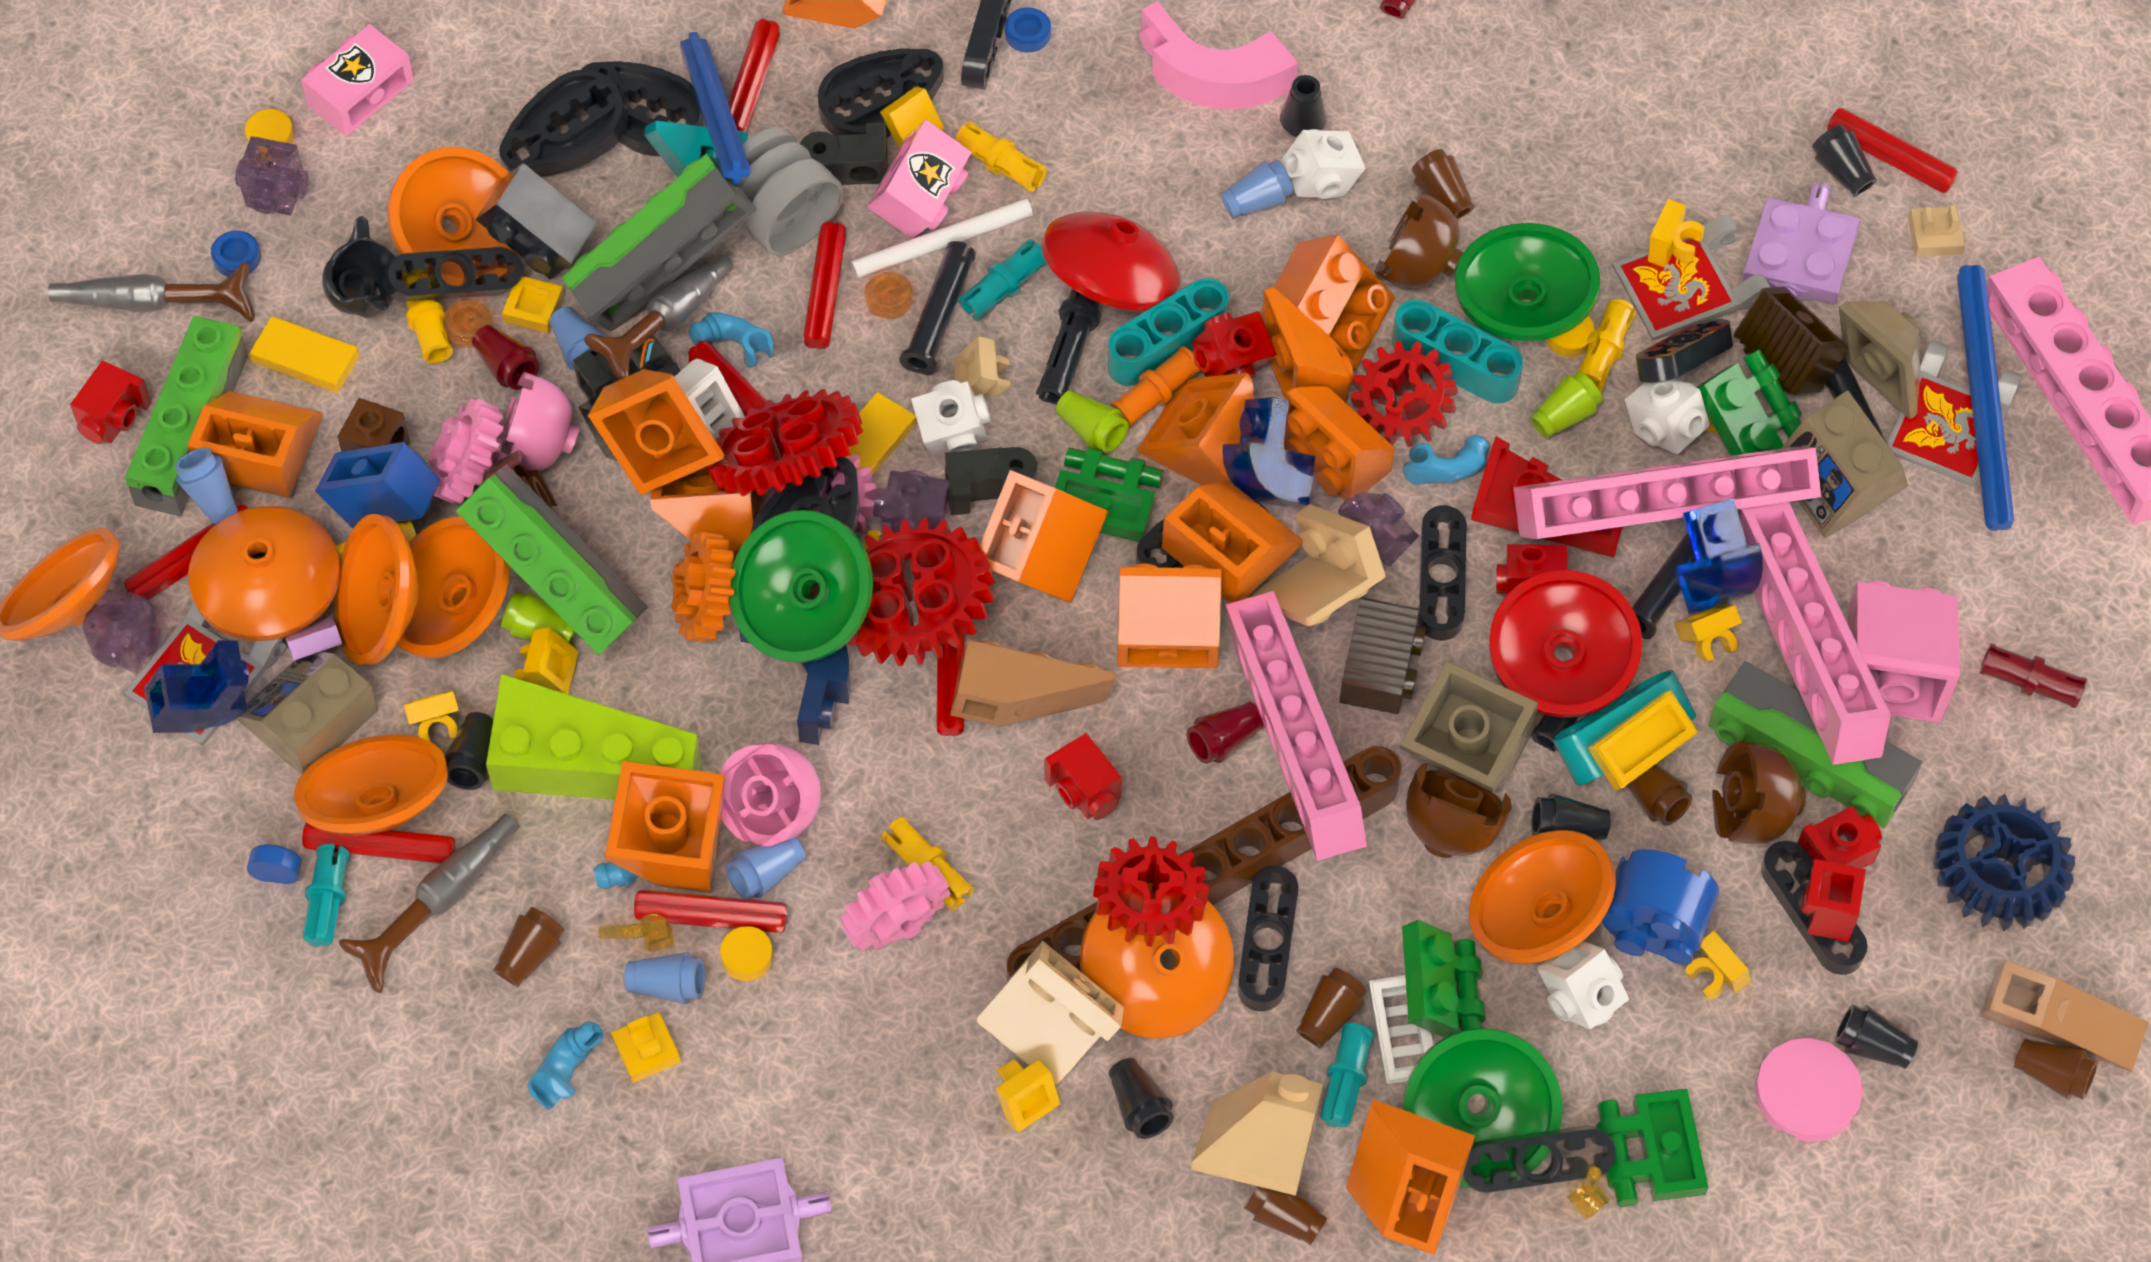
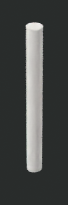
(940, 238)

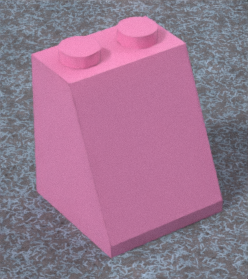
(1908, 646)

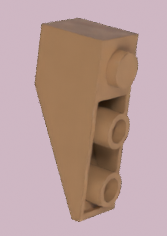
(1016, 686)
(2063, 1015)

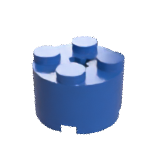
(1660, 906)

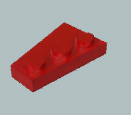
(1497, 505)

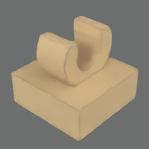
(1936, 231)
(980, 366)

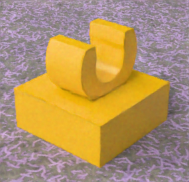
(1670, 232)
(1708, 625)
(548, 661)
(431, 710)
(1722, 963)
(645, 1047)
(1026, 1093)

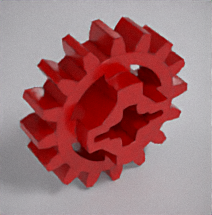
(1392, 377)
(1126, 898)

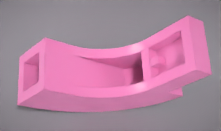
(1214, 76)

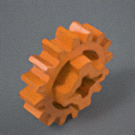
(703, 586)

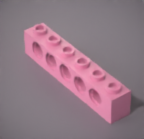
(2087, 413)
(1665, 491)
(1815, 638)
(1296, 726)

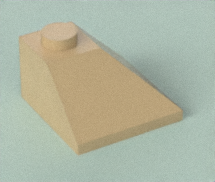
(1261, 1132)

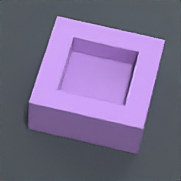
(314, 638)

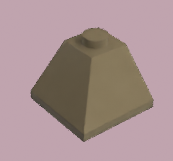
(1884, 350)

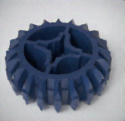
(2016, 837)

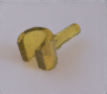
(652, 928)
(1589, 1195)

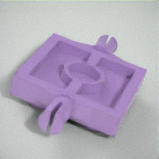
(1803, 246)
(740, 1215)

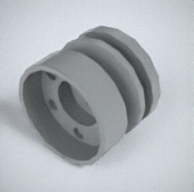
(788, 191)

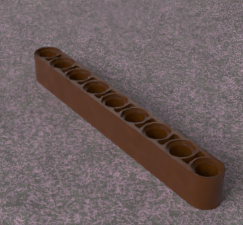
(1221, 854)

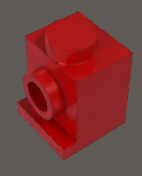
(109, 403)
(1084, 778)
(1824, 843)
(1833, 899)

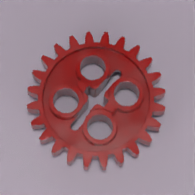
(785, 442)
(947, 590)

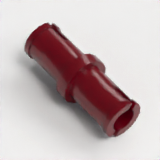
(2033, 675)

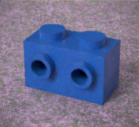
(378, 481)

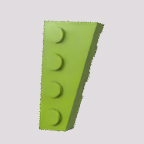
(572, 745)

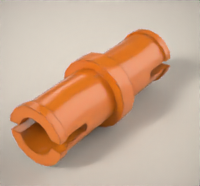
(1157, 385)

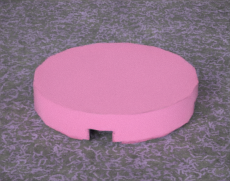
(1808, 1089)

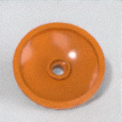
(441, 186)
(60, 587)
(459, 588)
(375, 590)
(269, 594)
(371, 784)
(1542, 897)
(1155, 998)

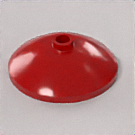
(1110, 260)
(1570, 613)

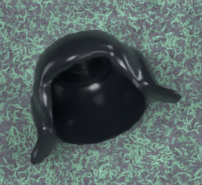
(355, 273)

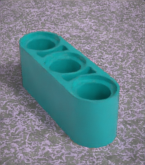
(1177, 314)
(1481, 350)
(1575, 739)

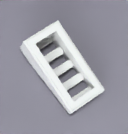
(700, 383)
(1387, 988)

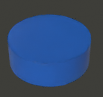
(1027, 30)
(232, 250)
(274, 864)

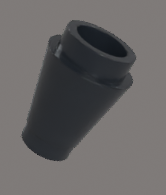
(1303, 106)
(1844, 159)
(470, 752)
(1568, 814)
(1875, 1037)
(1140, 1099)

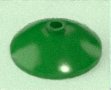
(1532, 265)
(775, 583)
(1511, 1076)

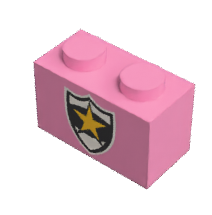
(357, 79)
(920, 180)

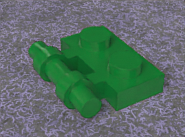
(1737, 411)
(1126, 502)
(1431, 977)
(1668, 1144)

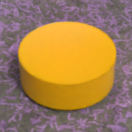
(270, 125)
(1574, 341)
(746, 953)

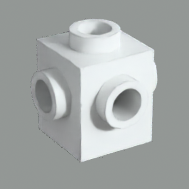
(1323, 163)
(1667, 414)
(951, 417)
(1583, 985)

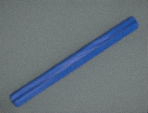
(715, 108)
(1985, 398)

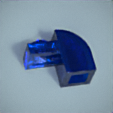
(1261, 464)
(1724, 563)
(199, 695)

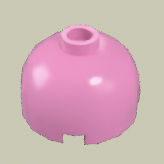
(538, 424)
(769, 793)

